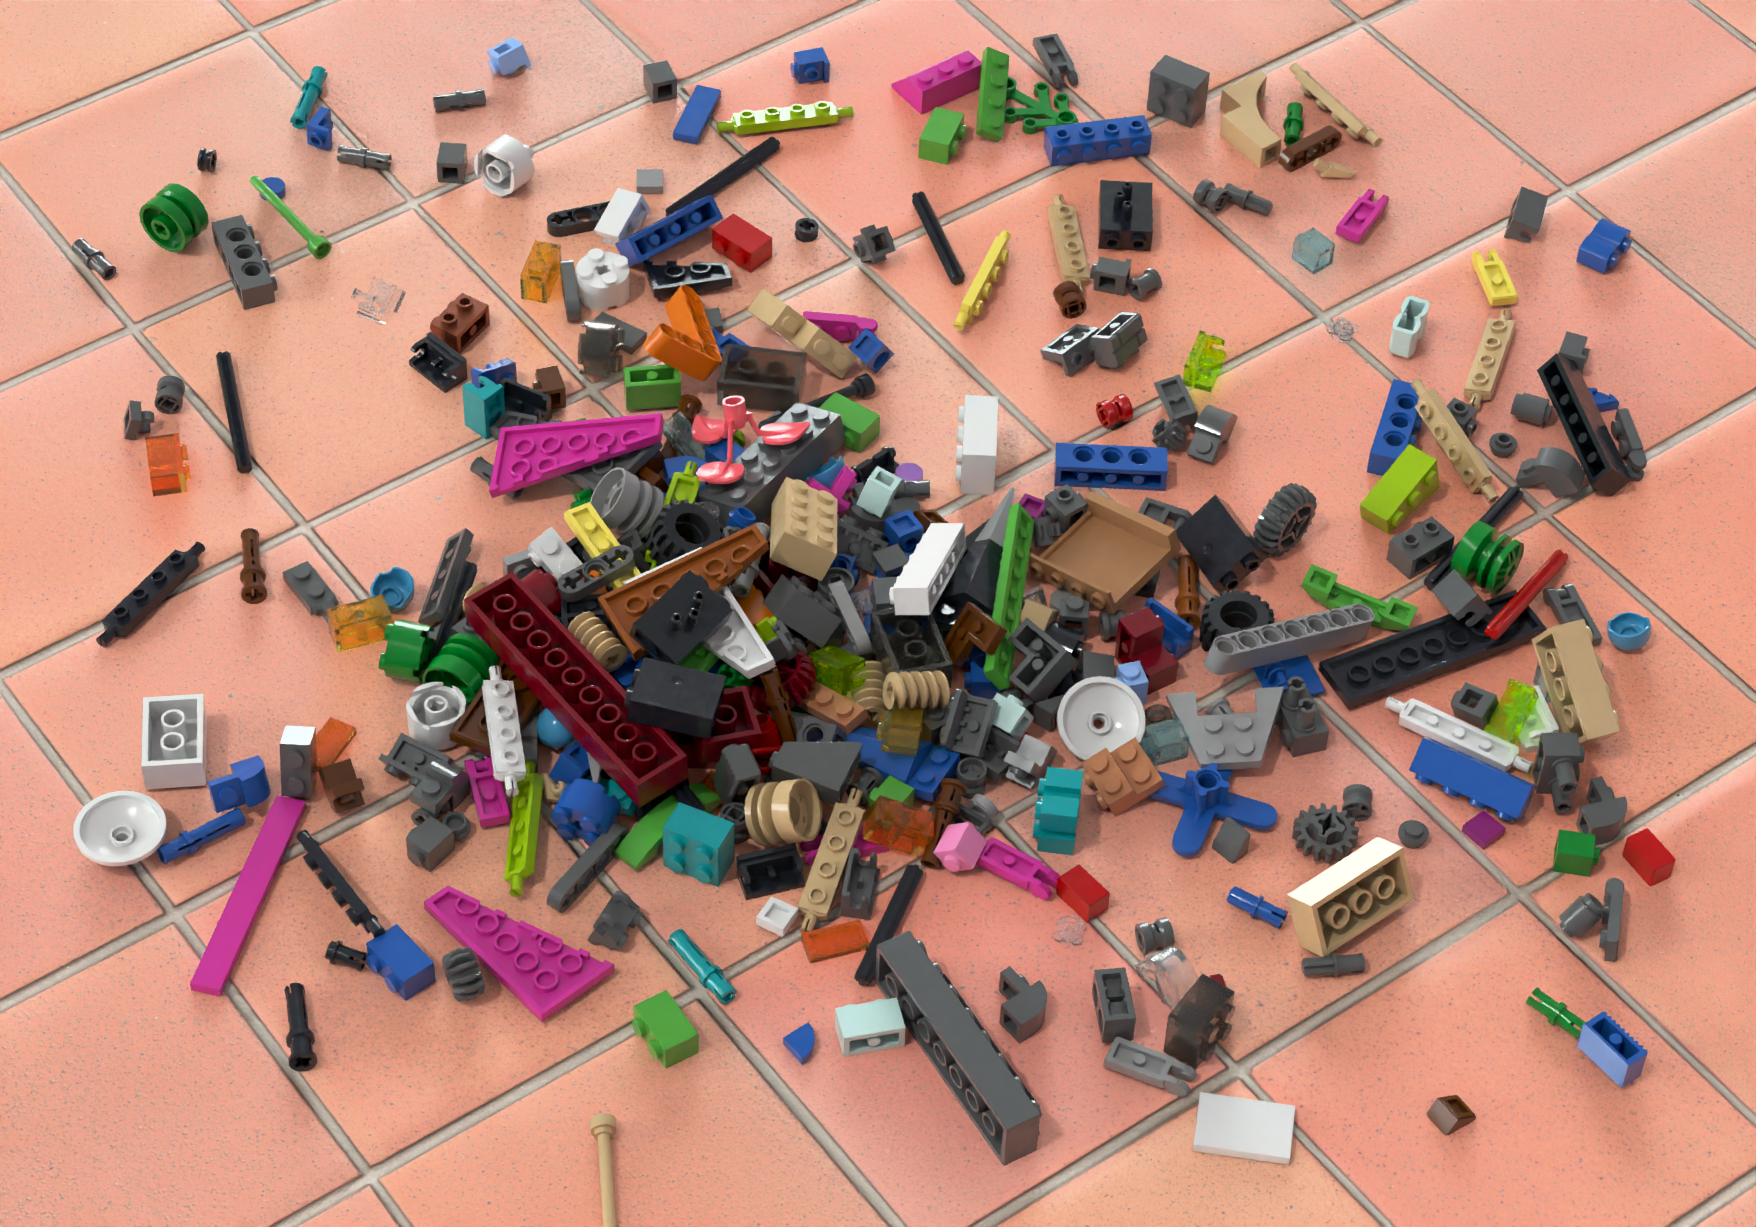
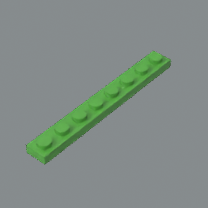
(1010, 592)

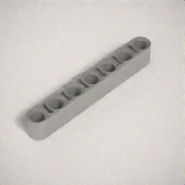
(1289, 639)

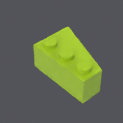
(1401, 490)

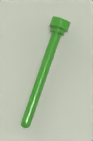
(317, 245)

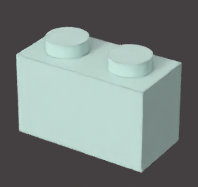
(870, 1026)

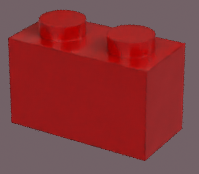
(741, 243)

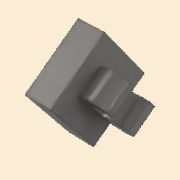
(136, 420)

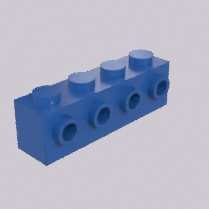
(1097, 140)
(1472, 778)

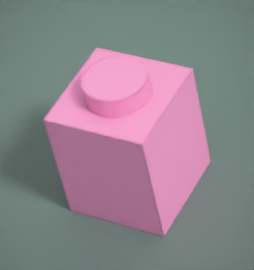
(960, 847)

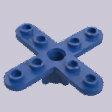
(1207, 796)

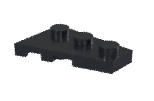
(699, 276)

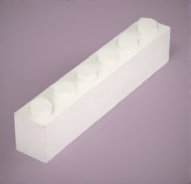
(929, 569)

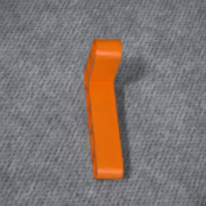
(690, 340)

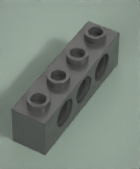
(244, 262)

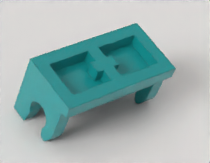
(483, 405)

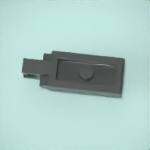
(310, 589)

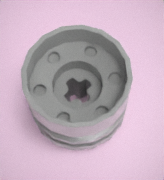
(626, 502)

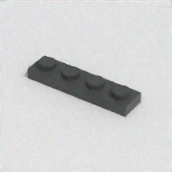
(445, 577)

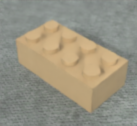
(803, 528)
(1576, 682)
(1350, 896)

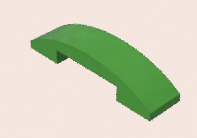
(1323, 587)
(645, 837)

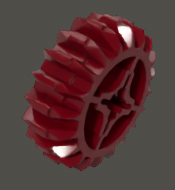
(797, 679)

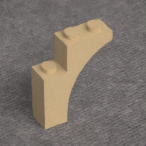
(1243, 124)
(802, 333)

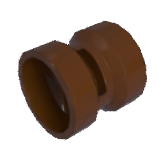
(1069, 299)

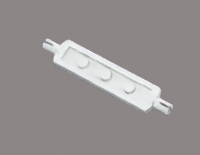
(504, 731)
(1458, 734)

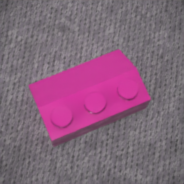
(940, 82)

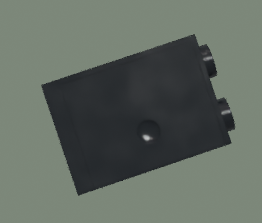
(1125, 215)
(1220, 544)
(681, 620)
(675, 698)

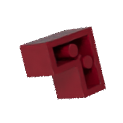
(1141, 640)

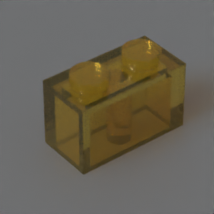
(540, 272)
(358, 623)
(901, 730)

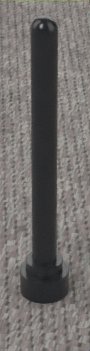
(861, 386)

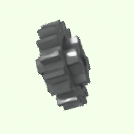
(1325, 833)

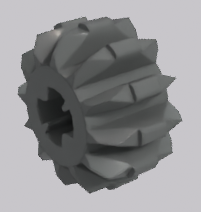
(463, 974)

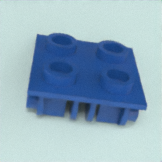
(1280, 672)

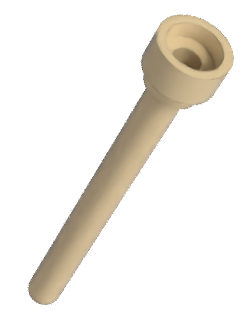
(603, 1129)

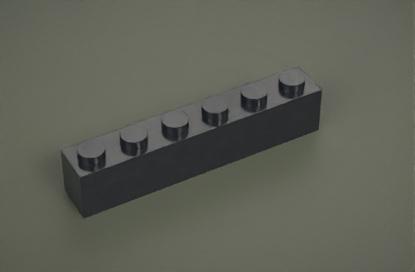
(1584, 425)

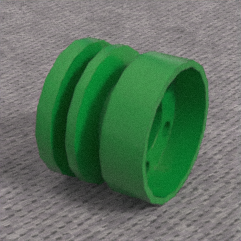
(1487, 557)
(462, 663)

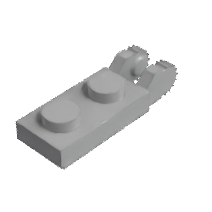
(1149, 1066)

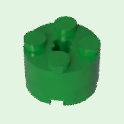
(406, 650)

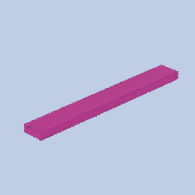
(248, 896)

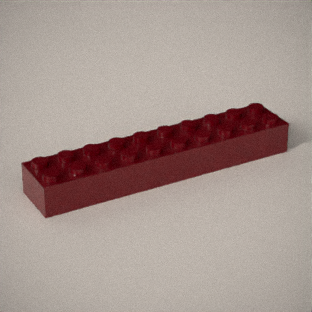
(575, 688)

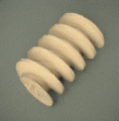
(598, 641)
(916, 688)
(870, 693)

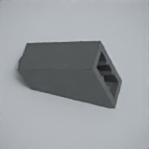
(824, 764)

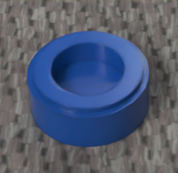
(276, 185)

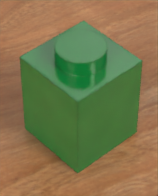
(1575, 853)

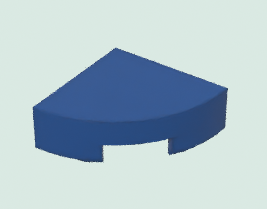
(1603, 401)
(801, 1042)

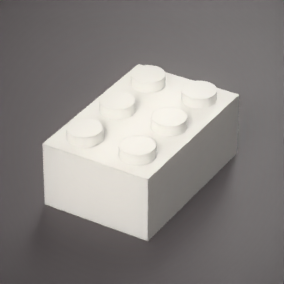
(978, 444)
(174, 741)

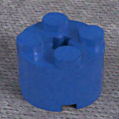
(584, 811)

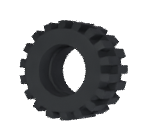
(682, 520)
(1231, 611)

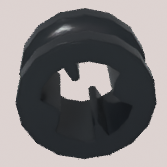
(207, 160)
(806, 235)

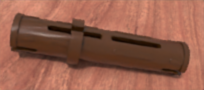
(778, 701)

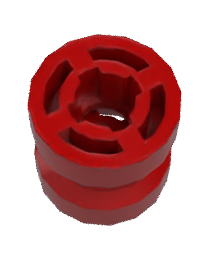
(1113, 411)

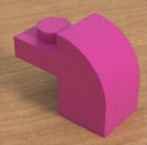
(842, 484)

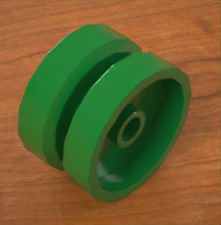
(173, 217)

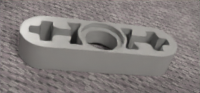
(850, 621)

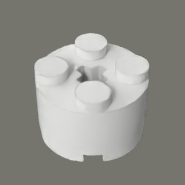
(504, 165)
(603, 280)
(434, 713)

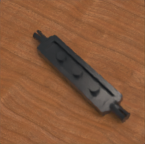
(150, 593)
(343, 892)

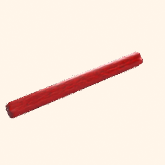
(1526, 594)

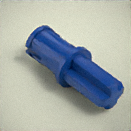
(1257, 907)

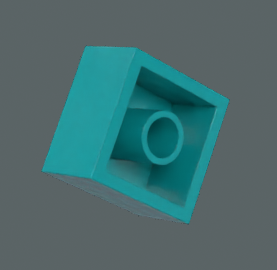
(698, 844)

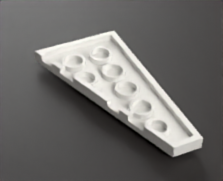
(737, 640)

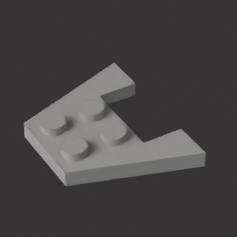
(1229, 739)

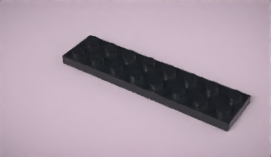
(1423, 653)

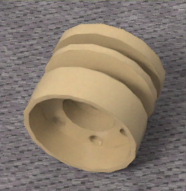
(783, 812)

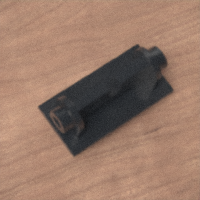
(883, 459)

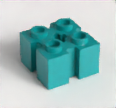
(1057, 810)

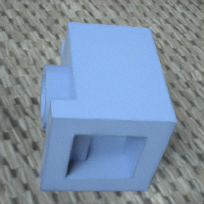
(508, 57)
(1134, 677)

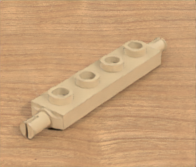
(1327, 100)
(1068, 243)
(1489, 359)
(1454, 441)
(831, 861)

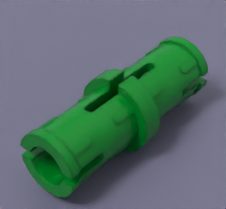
(1293, 123)
(1556, 1012)

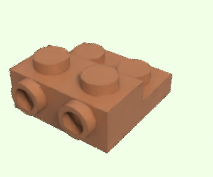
(1122, 776)

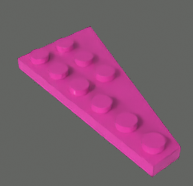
(552, 449)
(520, 956)

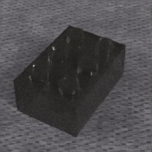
(762, 377)
(909, 643)

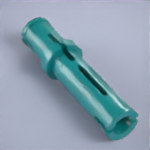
(312, 90)
(710, 975)

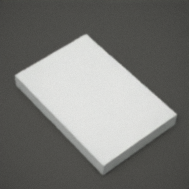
(1244, 1128)

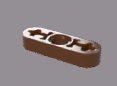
(1309, 148)

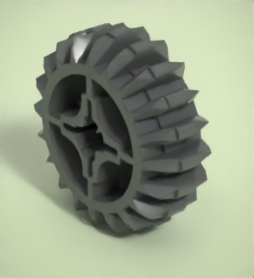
(1285, 519)

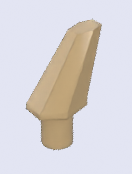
(1332, 170)

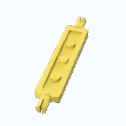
(982, 283)

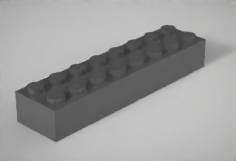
(958, 1048)

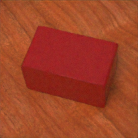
(1648, 857)
(1082, 893)

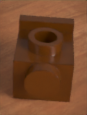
(551, 383)

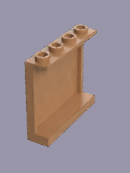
(1106, 554)

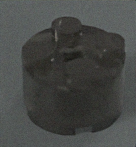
(600, 349)

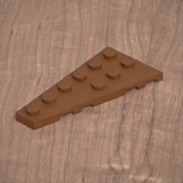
(716, 563)

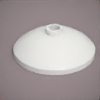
(1103, 700)
(120, 828)

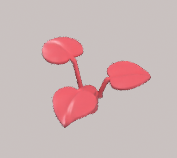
(713, 430)

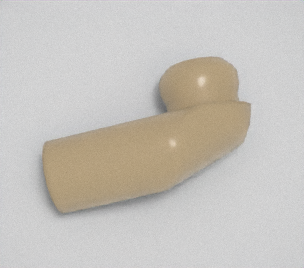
(550, 790)

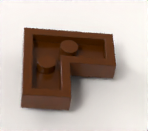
(972, 629)

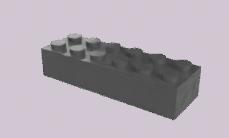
(769, 464)

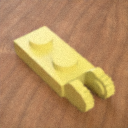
(1494, 279)

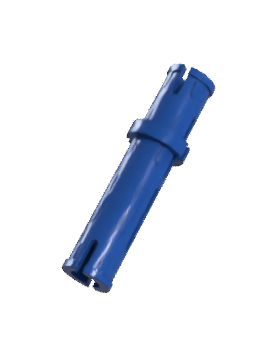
(190, 841)

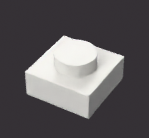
(777, 916)

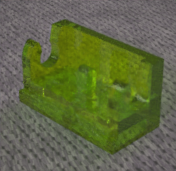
(1204, 362)
(836, 668)
(1512, 711)

